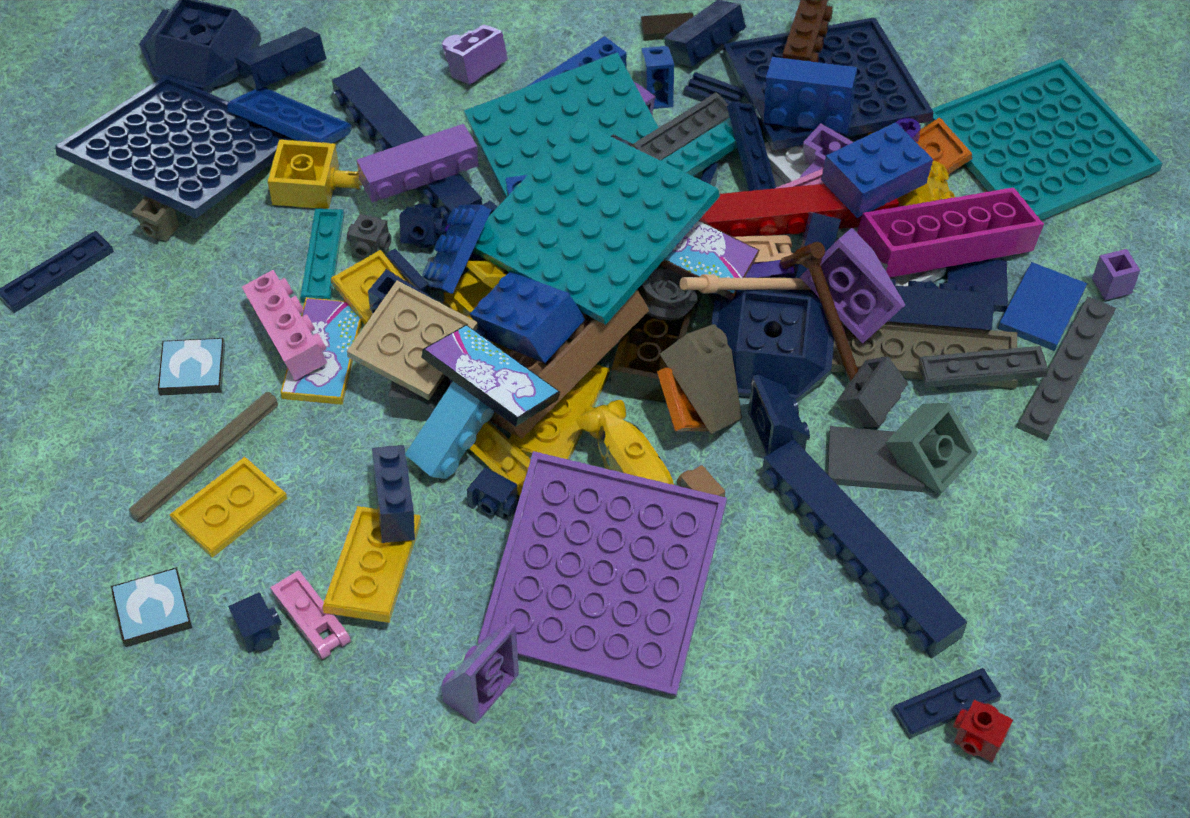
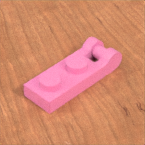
(306, 612)

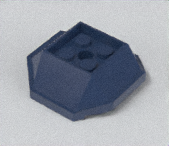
(198, 43)
(795, 358)

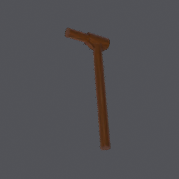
(811, 257)

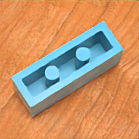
(448, 432)

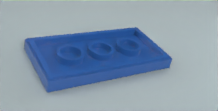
(289, 117)

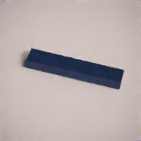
(751, 146)
(55, 271)

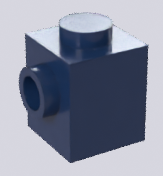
(255, 622)

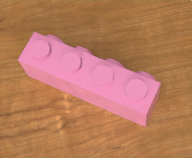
(285, 325)

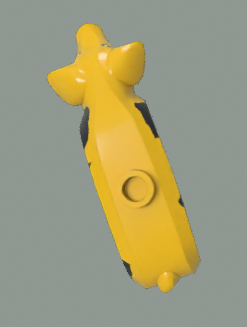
(623, 443)

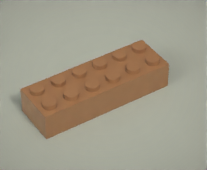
(576, 356)

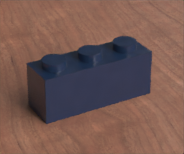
(705, 32)
(280, 58)
(393, 494)

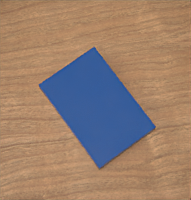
(1042, 306)

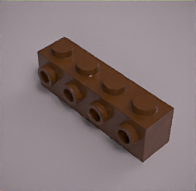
(808, 30)

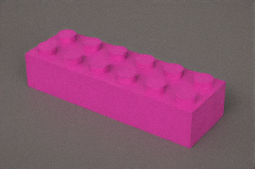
(951, 231)

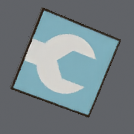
(191, 366)
(151, 607)

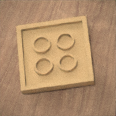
(398, 333)

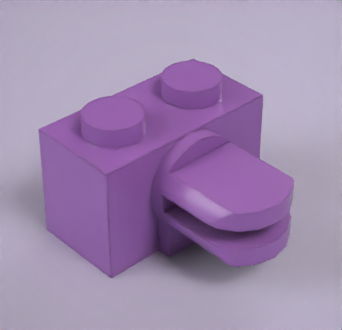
(474, 53)
(819, 144)

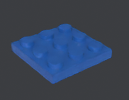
(455, 247)

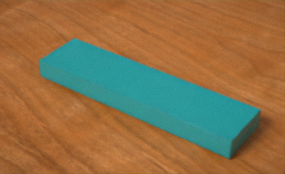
(322, 254)

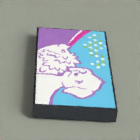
(490, 375)

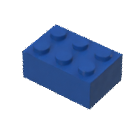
(809, 94)
(876, 169)
(528, 316)

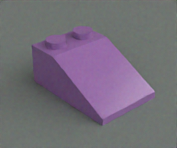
(858, 285)
(483, 674)

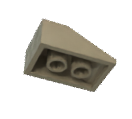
(707, 375)

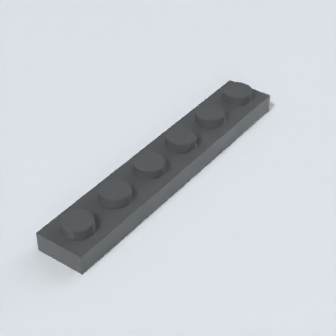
(684, 128)
(1066, 368)

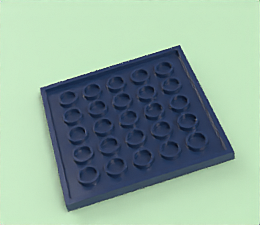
(882, 85)
(174, 146)

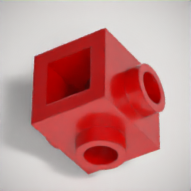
(981, 730)

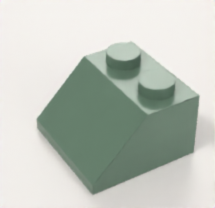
(932, 446)

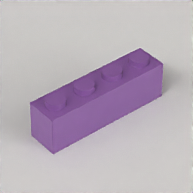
(417, 162)

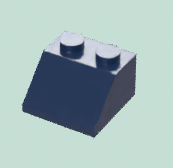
(775, 415)

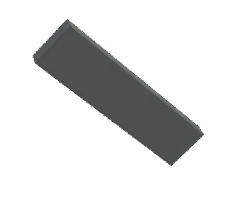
(983, 366)

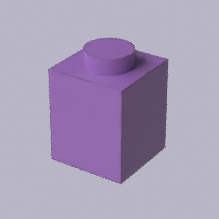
(1116, 274)

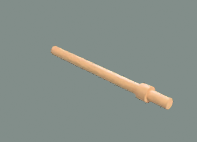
(711, 283)

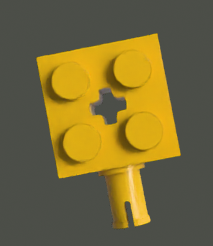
(307, 174)

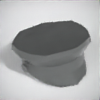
(665, 297)

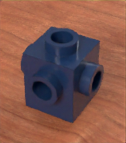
(421, 225)

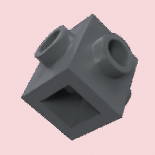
(368, 236)

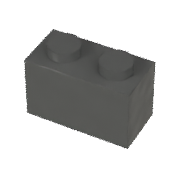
(872, 393)

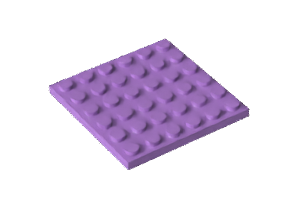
(605, 571)

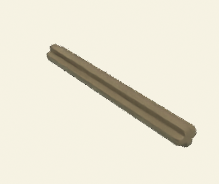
(203, 457)

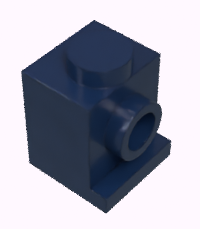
(493, 494)

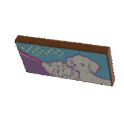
(711, 252)

